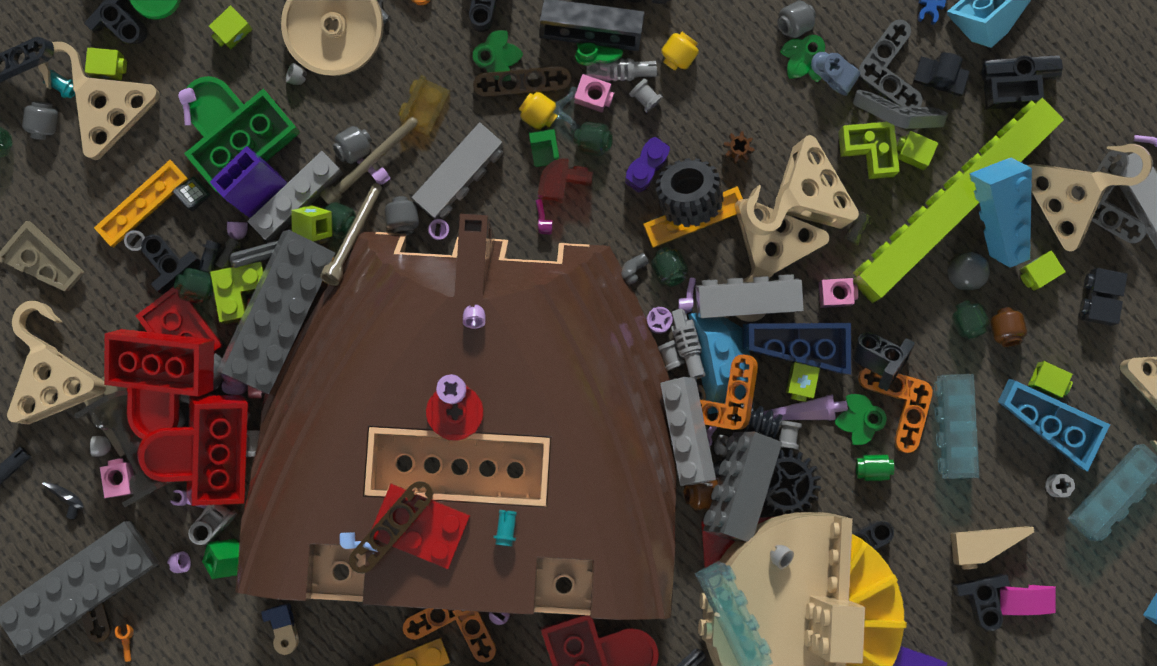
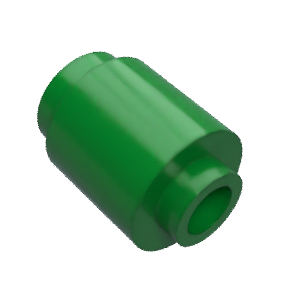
(874, 467)

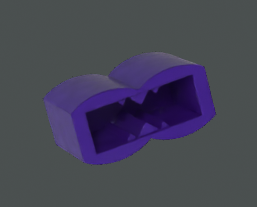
(651, 160)

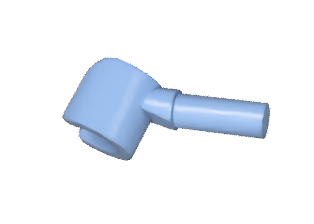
(347, 541)

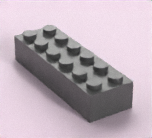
(275, 312)
(76, 587)

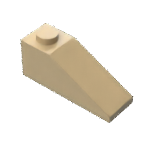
(983, 545)

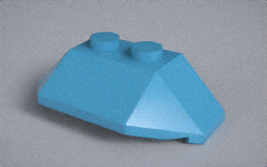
(720, 344)

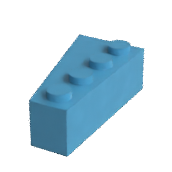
(1005, 209)
(1061, 425)

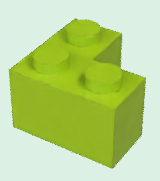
(875, 141)
(231, 288)

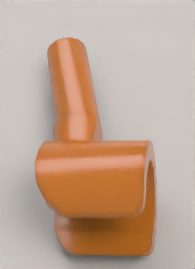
(125, 641)

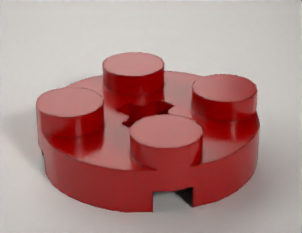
(455, 429)

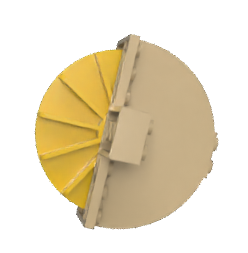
(822, 609)

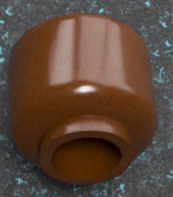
(1008, 327)
(699, 494)

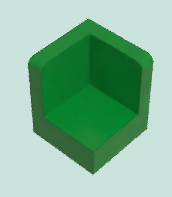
(544, 147)
(221, 558)

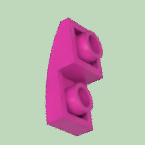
(1028, 601)

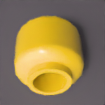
(679, 51)
(538, 110)

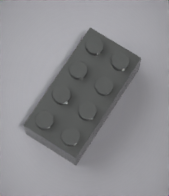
(742, 486)

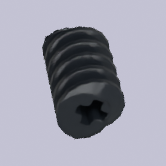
(760, 423)

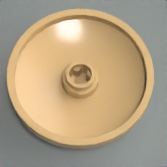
(332, 34)

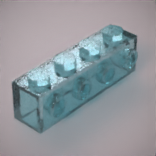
(957, 426)
(1116, 494)
(733, 616)

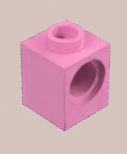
(585, 86)
(826, 292)
(109, 487)

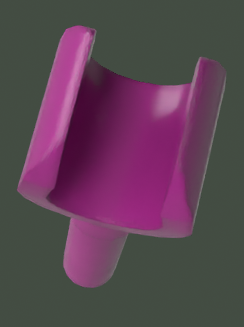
(544, 226)

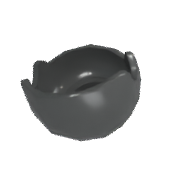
(968, 271)

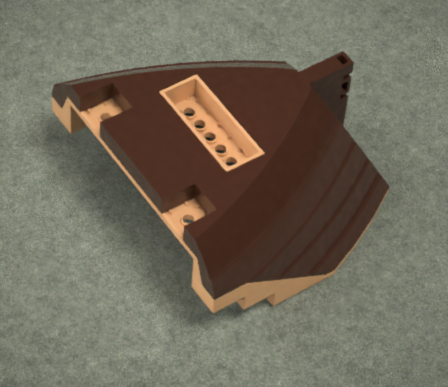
(563, 392)

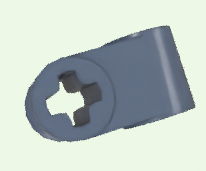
(835, 71)

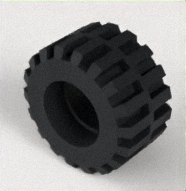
(685, 178)

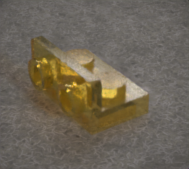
(424, 104)

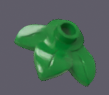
(501, 53)
(589, 54)
(801, 57)
(857, 419)

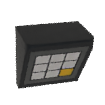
(191, 193)

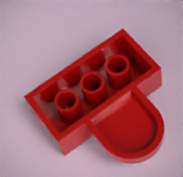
(155, 374)
(205, 454)
(577, 644)

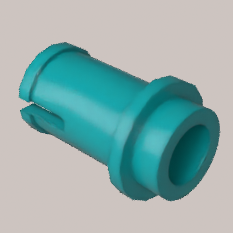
(62, 85)
(505, 528)

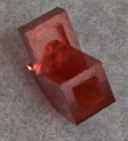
(555, 177)

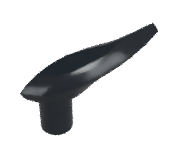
(67, 497)

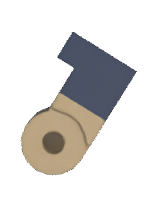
(284, 628)

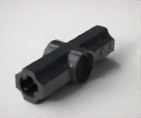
(1048, 66)

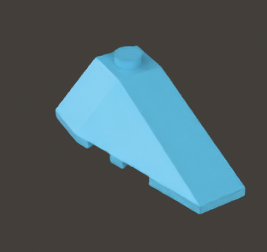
(986, 20)

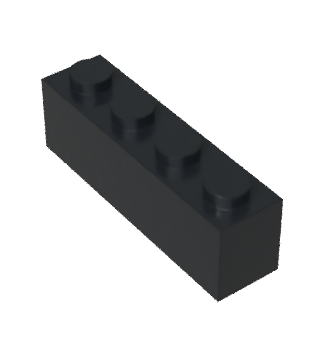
(591, 24)

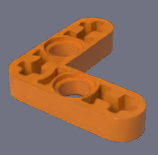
(907, 394)
(726, 410)
(461, 618)

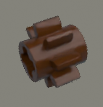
(738, 154)

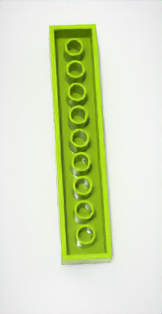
(950, 206)

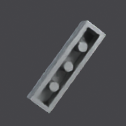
(458, 171)
(297, 193)
(1141, 196)
(749, 297)
(688, 431)

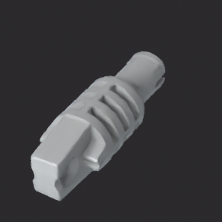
(622, 70)
(688, 343)

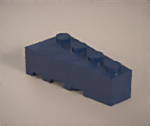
(804, 343)

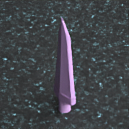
(816, 409)

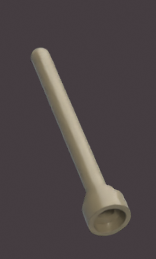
(335, 193)
(333, 271)

